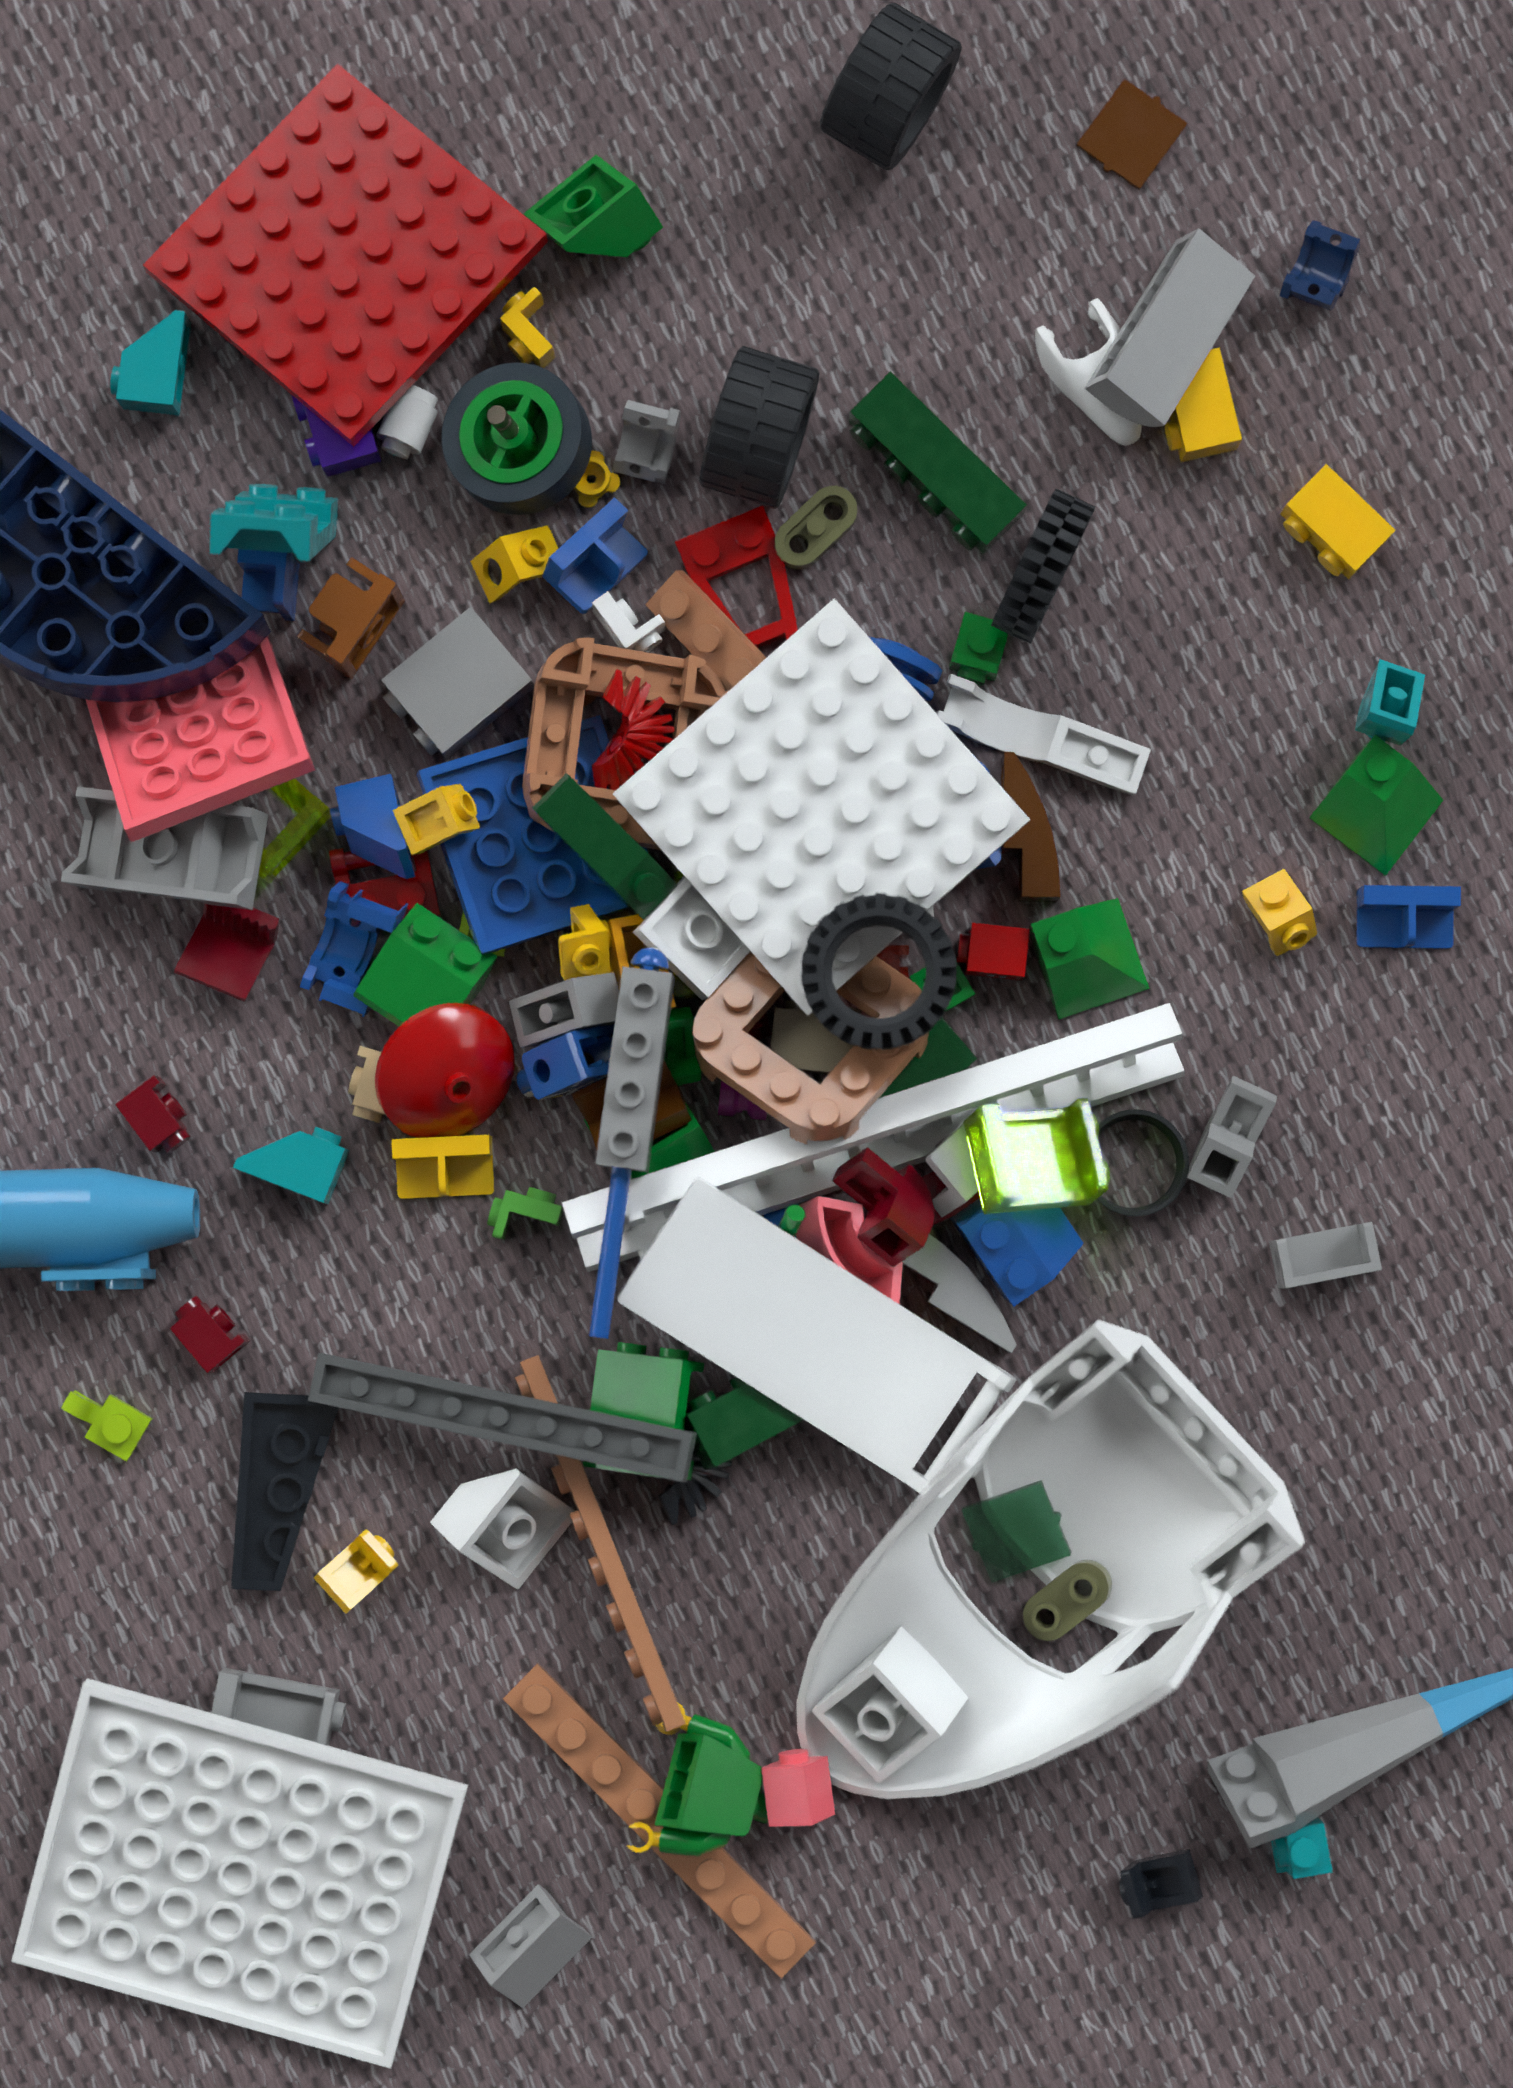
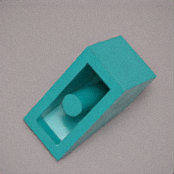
(154, 368)
(1391, 703)
(299, 1163)

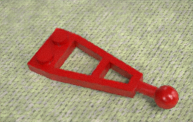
(731, 547)

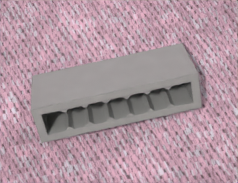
(1170, 331)

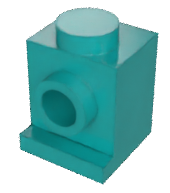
(1303, 1852)

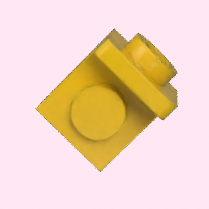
(436, 817)

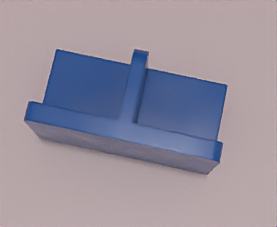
(594, 558)
(270, 581)
(1406, 916)

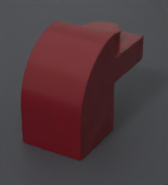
(896, 1203)

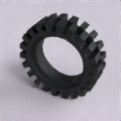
(1043, 565)
(869, 912)

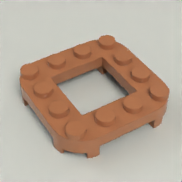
(558, 704)
(778, 1087)

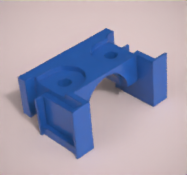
(348, 945)

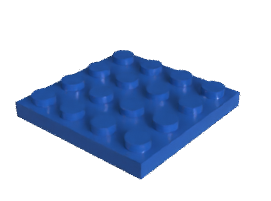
(512, 871)

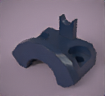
(1321, 266)

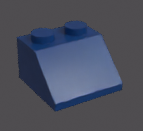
(1018, 1247)

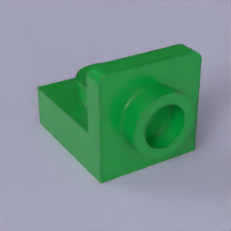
(978, 649)

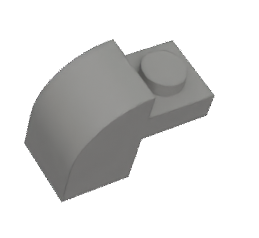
(1231, 1136)

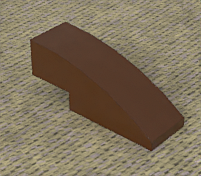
(1033, 842)

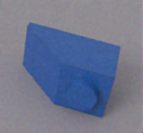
(370, 825)

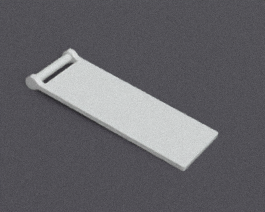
(808, 1333)

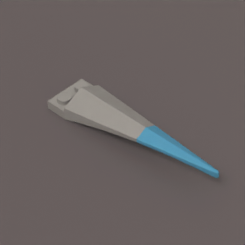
(1309, 1768)

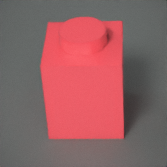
(798, 1789)

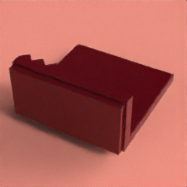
(229, 949)

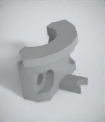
(647, 441)

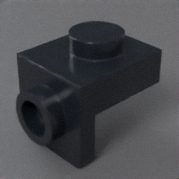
(1159, 1883)

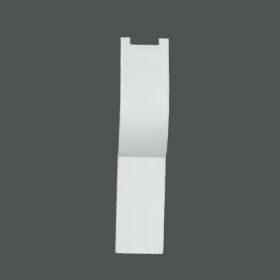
(1044, 737)

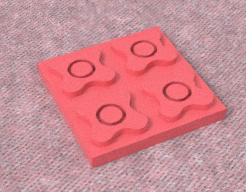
(201, 745)

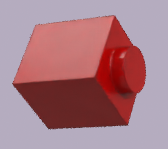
(994, 951)

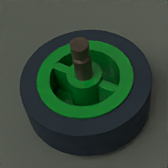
(516, 438)

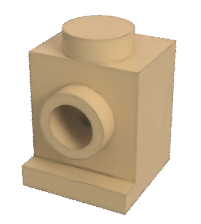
(363, 1087)

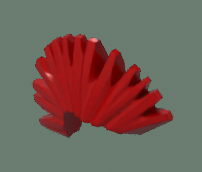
(636, 734)

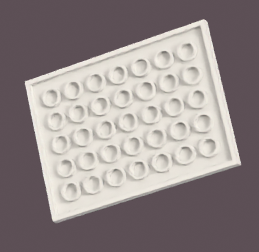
(238, 1873)

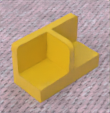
(444, 1166)

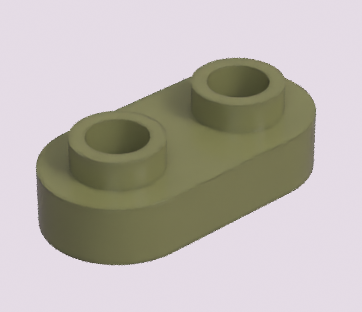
(815, 528)
(1066, 1601)

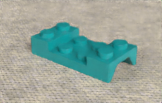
(275, 521)

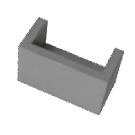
(1325, 1255)

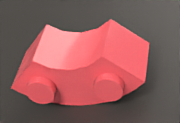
(833, 1230)

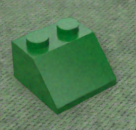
(423, 967)

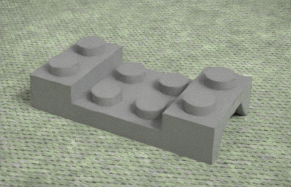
(198, 860)

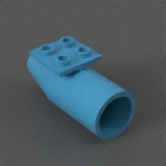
(91, 1224)

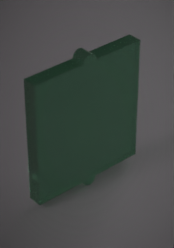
(1016, 1531)

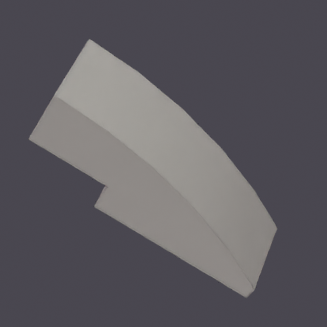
(960, 1293)

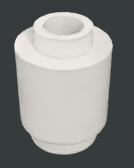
(408, 423)

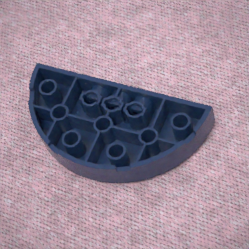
(99, 595)

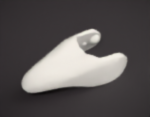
(1074, 374)

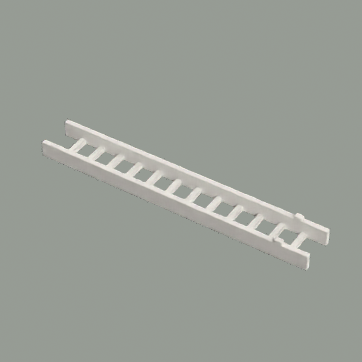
(897, 1127)

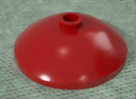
(434, 1054)

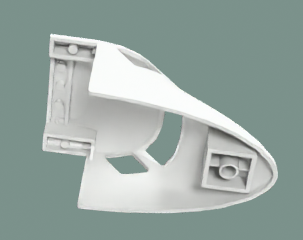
(1149, 1481)

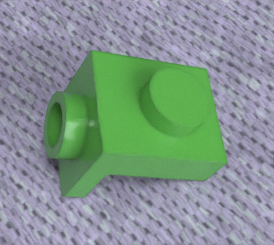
(536, 1205)

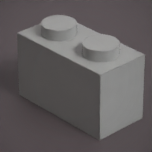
(565, 1008)

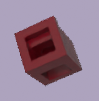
(155, 1116)
(207, 1334)

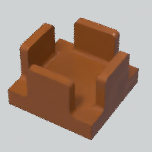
(352, 617)

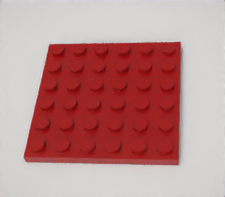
(345, 254)

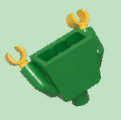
(707, 1791)

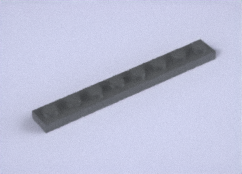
(503, 1417)

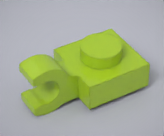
(114, 1425)

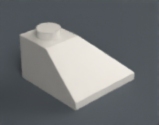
(504, 1523)

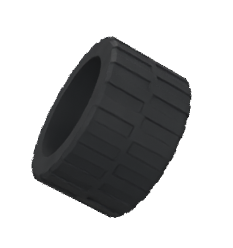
(890, 86)
(758, 427)

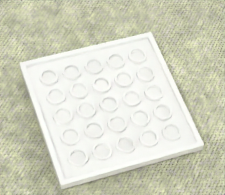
(819, 790)

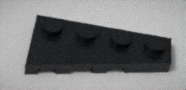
(276, 1476)

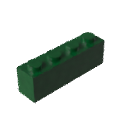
(936, 463)

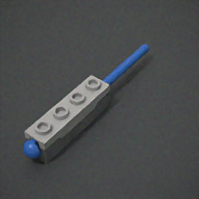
(630, 1106)

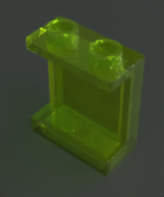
(1036, 1157)

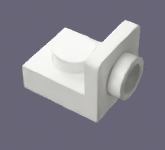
(619, 622)

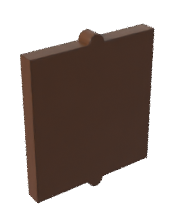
(1132, 134)

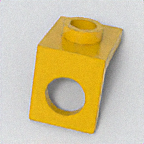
(520, 557)

